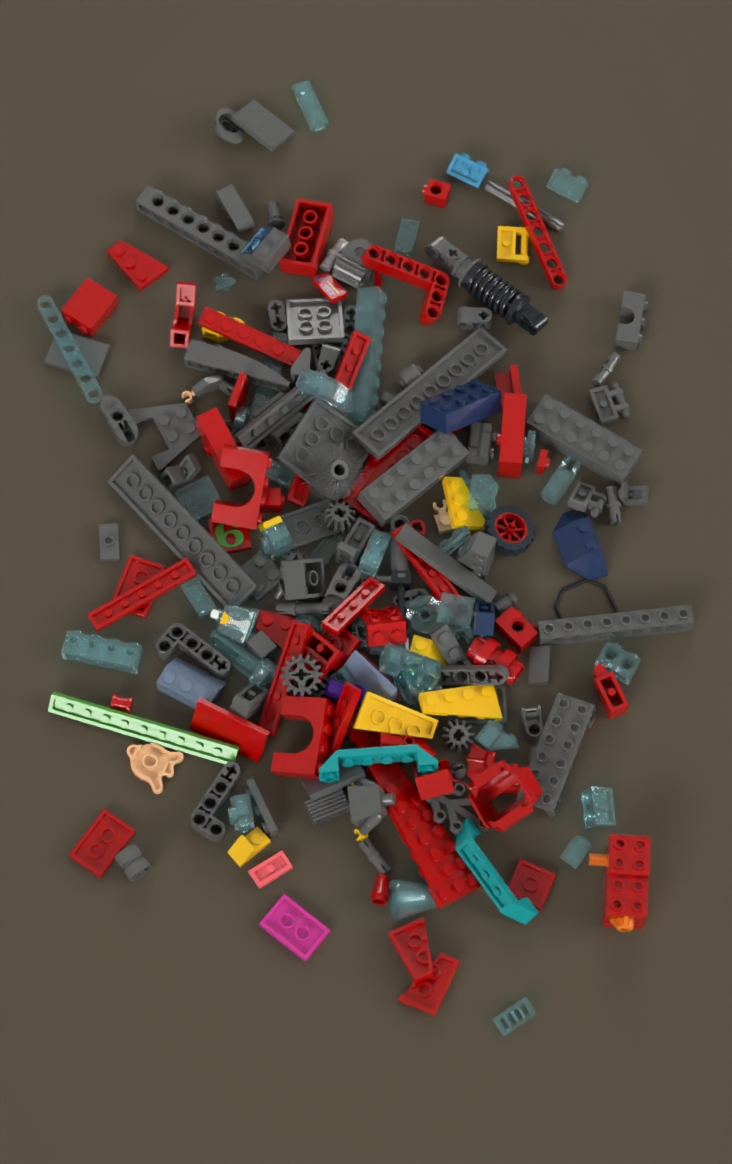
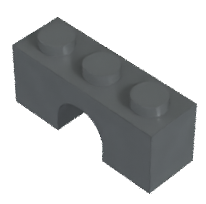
(628, 335)

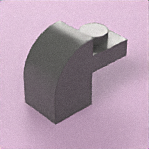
(182, 474)

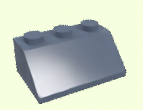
(370, 677)
(189, 683)

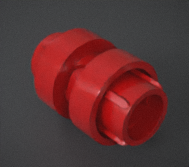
(488, 653)

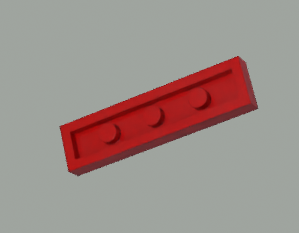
(353, 606)
(342, 716)

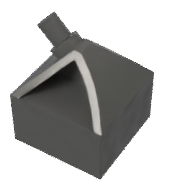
(301, 579)

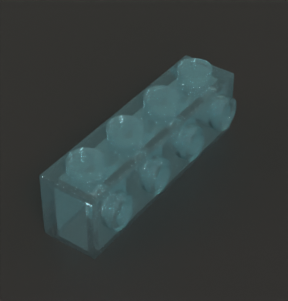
(102, 652)

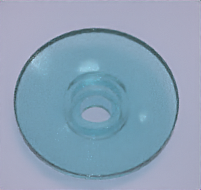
(423, 604)

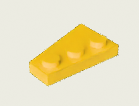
(457, 501)

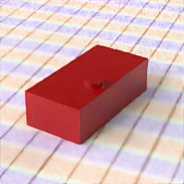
(308, 237)
(511, 435)
(214, 436)

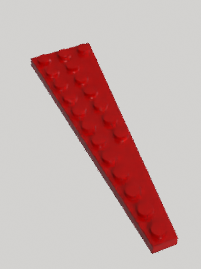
(427, 840)

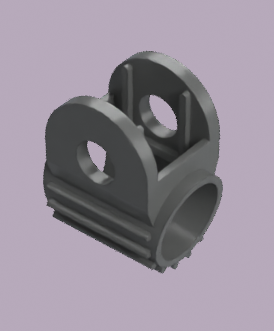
(349, 265)

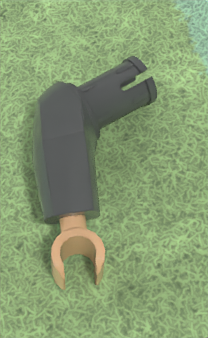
(208, 384)

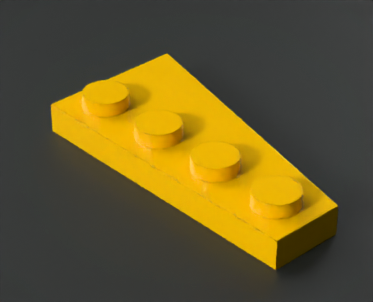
(463, 702)
(389, 717)

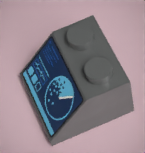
(266, 248)

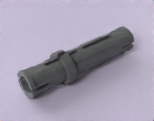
(304, 608)

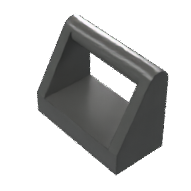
(302, 361)

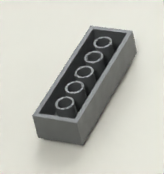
(583, 440)
(412, 476)

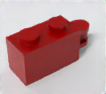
(609, 692)

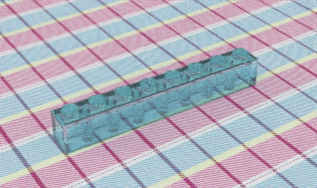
(369, 322)

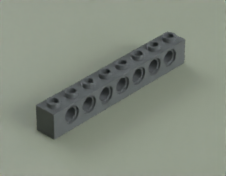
(162, 214)
(615, 625)

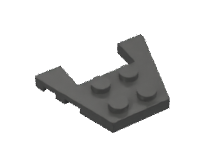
(175, 426)

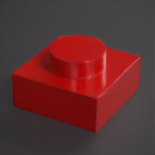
(543, 462)

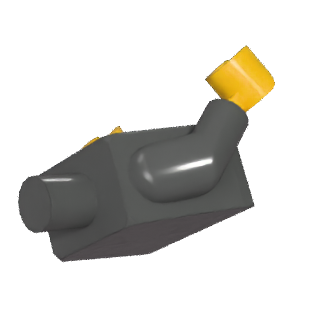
(367, 805)

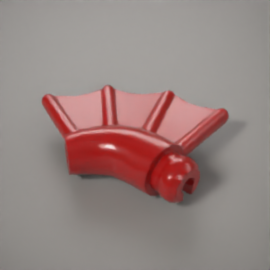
(479, 760)

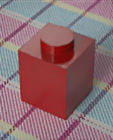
(273, 501)

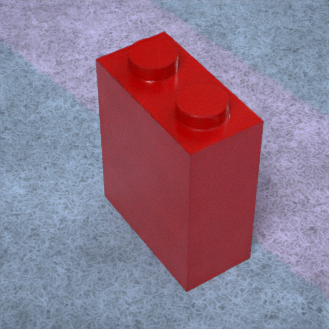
(89, 307)

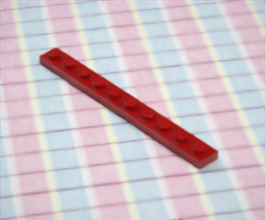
(346, 375)

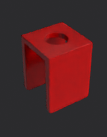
(435, 783)

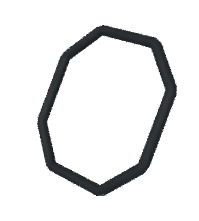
(580, 583)

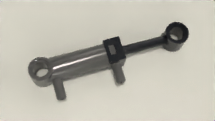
(400, 570)

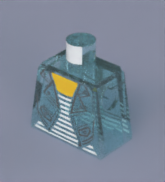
(235, 621)

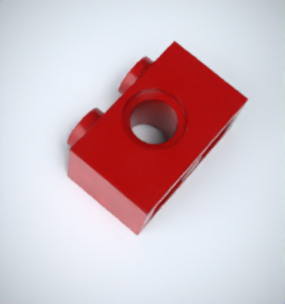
(519, 640)

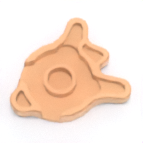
(153, 762)

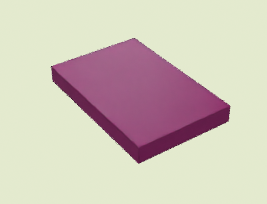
(294, 927)

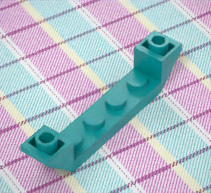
(367, 756)
(488, 877)

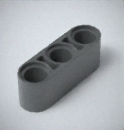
(234, 208)

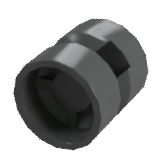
(131, 860)

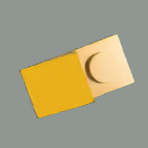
(248, 846)

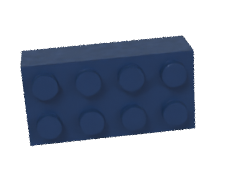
(460, 406)

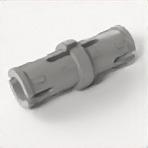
(332, 255)

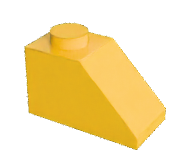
(426, 648)

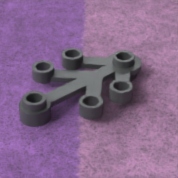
(455, 807)

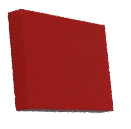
(135, 572)
(102, 843)

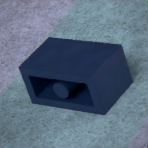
(484, 619)

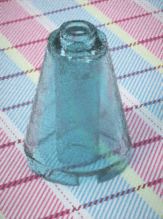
(409, 898)

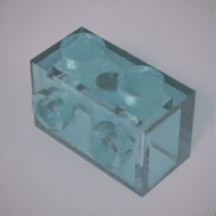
(241, 813)

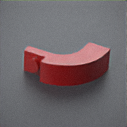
(184, 315)

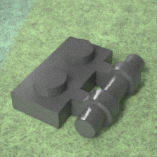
(604, 405)
(582, 499)

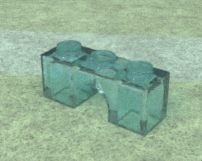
(424, 669)

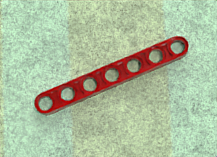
(536, 241)

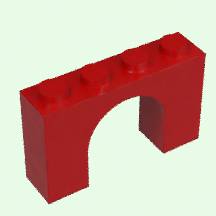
(255, 464)
(307, 762)

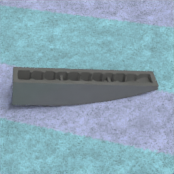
(228, 363)

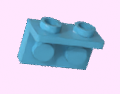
(467, 170)

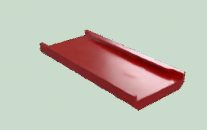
(376, 468)

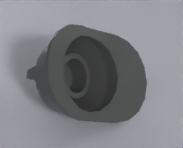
(226, 128)

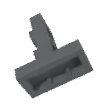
(354, 543)

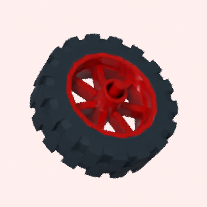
(516, 518)

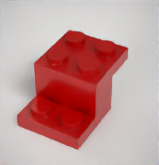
(330, 650)

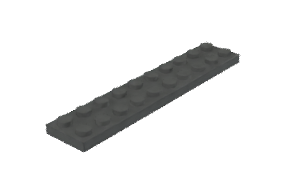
(402, 413)
(182, 532)

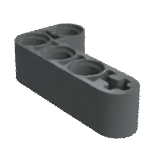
(196, 653)
(219, 799)

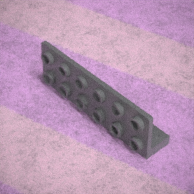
(558, 749)

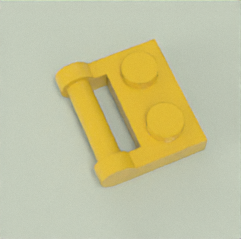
(507, 242)

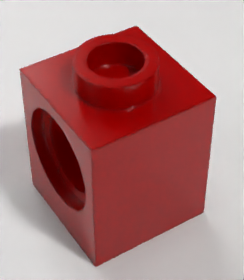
(440, 199)

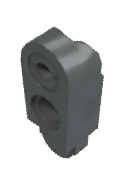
(112, 408)
(341, 581)

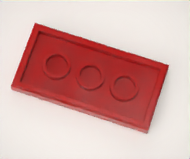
(227, 727)

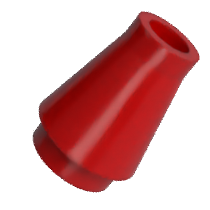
(380, 890)

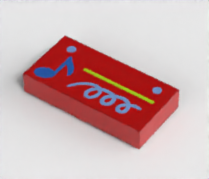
(329, 287)

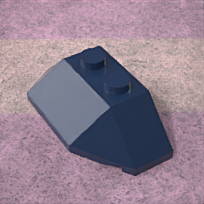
(579, 545)

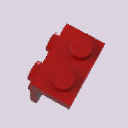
(384, 626)

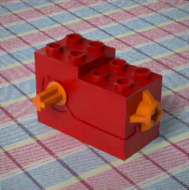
(624, 881)

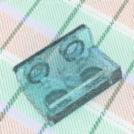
(482, 494)

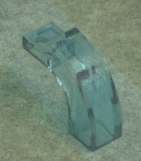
(327, 389)

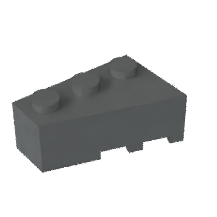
(477, 554)

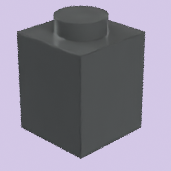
(261, 646)

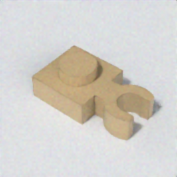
(442, 518)

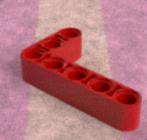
(412, 277)

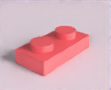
(270, 869)

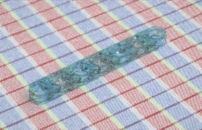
(68, 340)

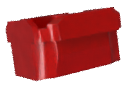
(496, 781)

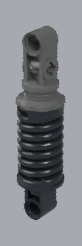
(487, 286)

